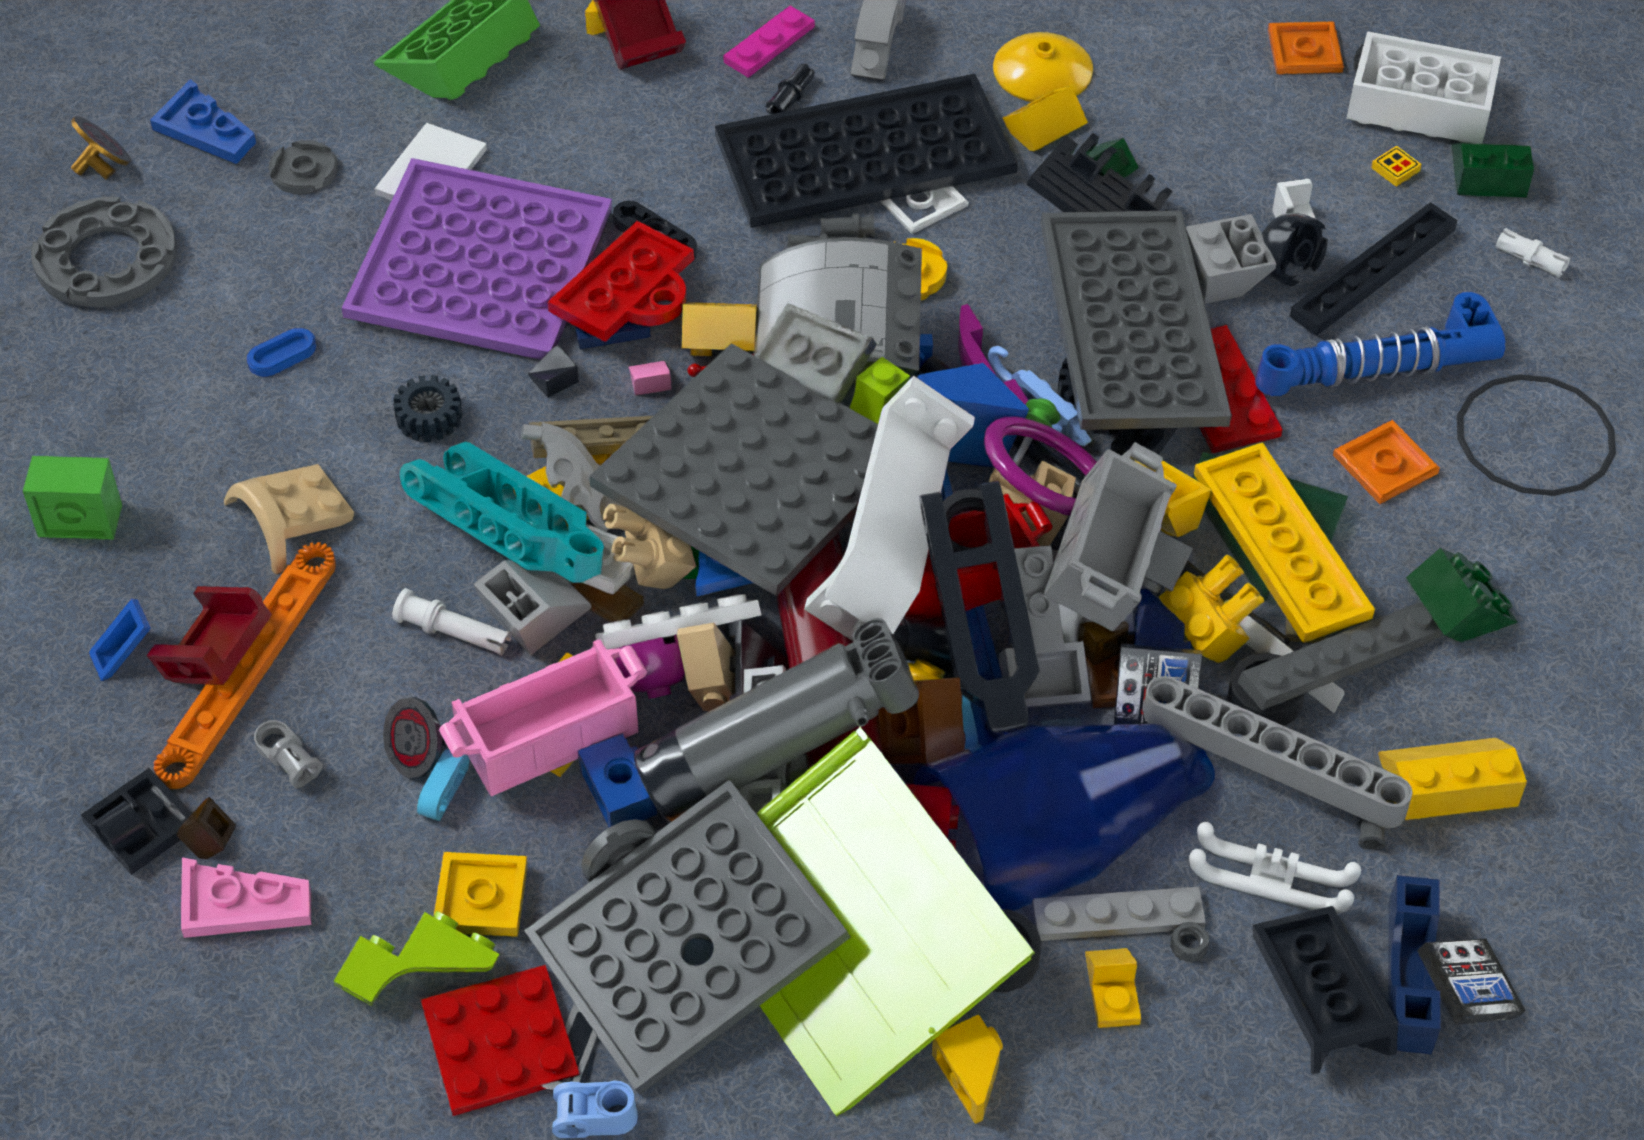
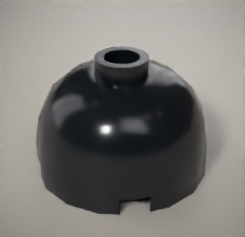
(1295, 240)

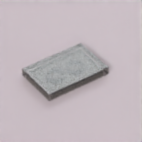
(816, 351)

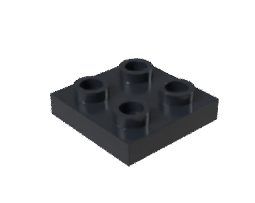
(137, 820)

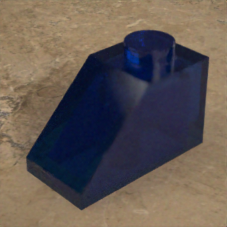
(1157, 624)

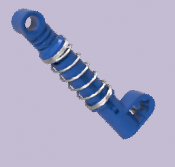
(1421, 351)

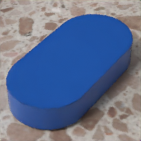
(281, 352)

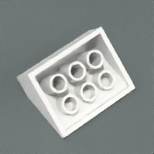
(1424, 88)

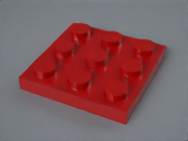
(499, 1039)

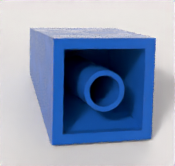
(982, 396)

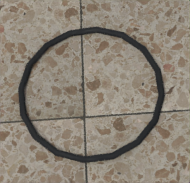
(1611, 435)

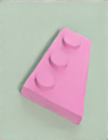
(234, 901)

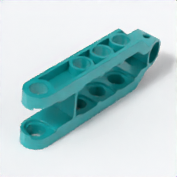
(484, 505)

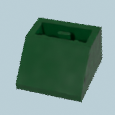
(1460, 596)

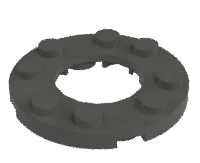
(92, 216)

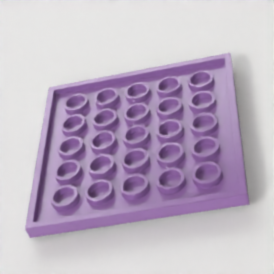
(476, 258)

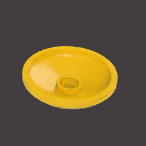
(1040, 64)

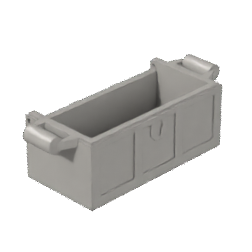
(1111, 536)

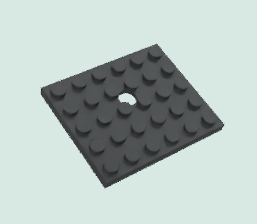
(626, 933)

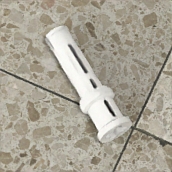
(435, 617)

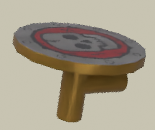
(99, 142)

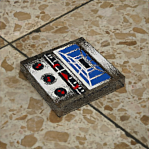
(1471, 981)

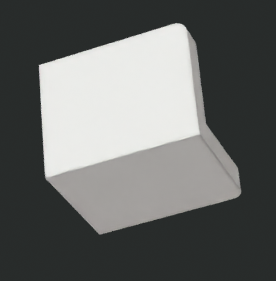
(1293, 198)

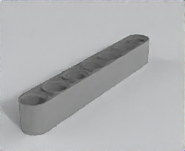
(1287, 767)

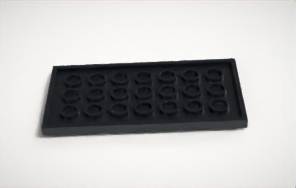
(864, 150)

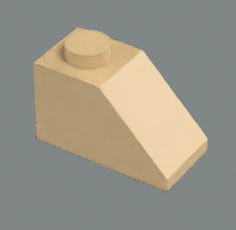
(707, 664)

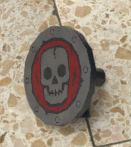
(412, 737)

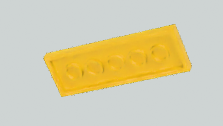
(1284, 543)

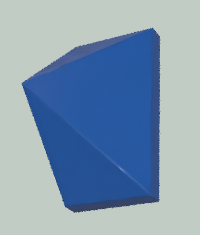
(119, 639)

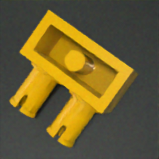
(1207, 619)

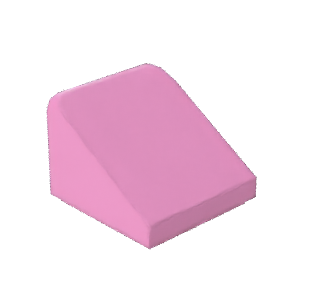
(650, 378)

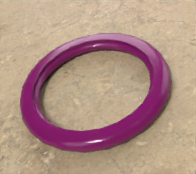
(1018, 478)

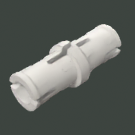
(1532, 252)

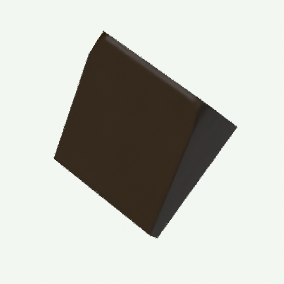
(1101, 642)
(206, 830)

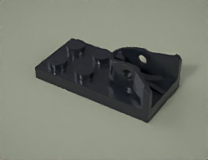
(1326, 984)

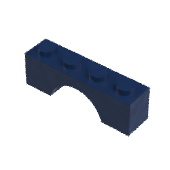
(1411, 992)

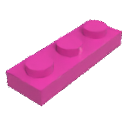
(769, 41)

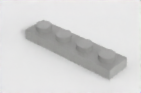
(1117, 913)

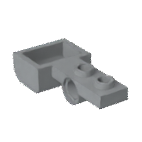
(1061, 664)

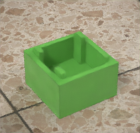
(72, 497)

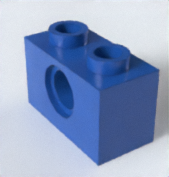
(610, 763)

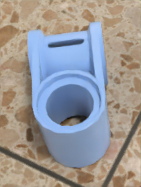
(591, 1107)

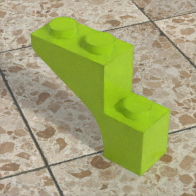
(431, 948)

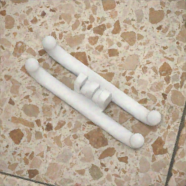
(1271, 873)

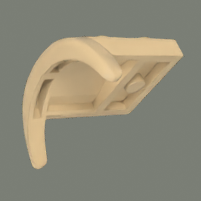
(291, 506)

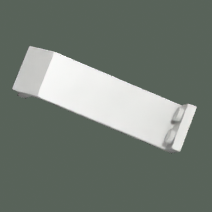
(888, 534)

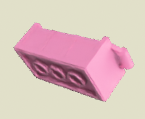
(546, 717)

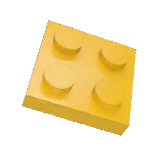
(482, 892)

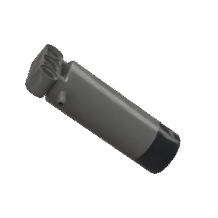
(778, 720)

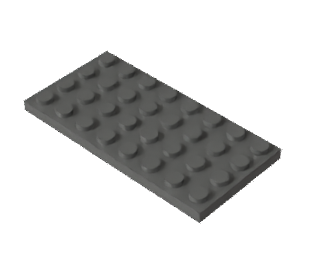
(1133, 321)

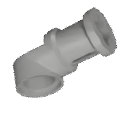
(287, 753)

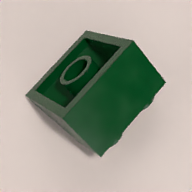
(1492, 169)

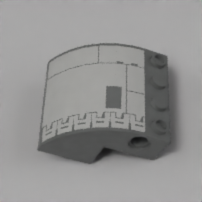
(852, 282)

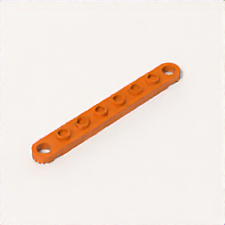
(220, 704)

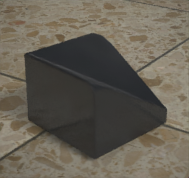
(554, 372)

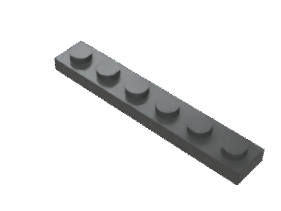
(1339, 656)

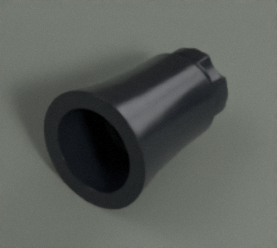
(924, 640)

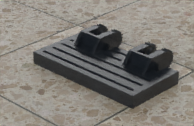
(1076, 186)

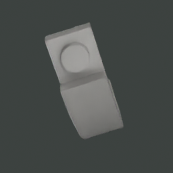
(875, 36)

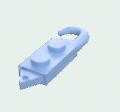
(1036, 388)

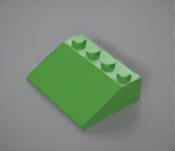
(459, 45)

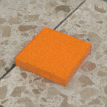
(1305, 47)
(1386, 461)

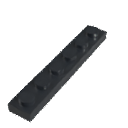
(1373, 268)

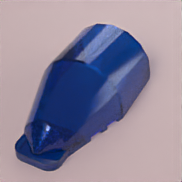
(1066, 800)

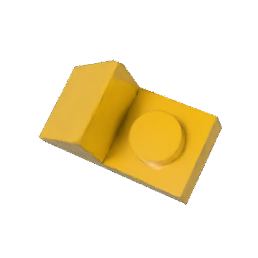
(1113, 987)

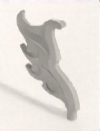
(570, 466)

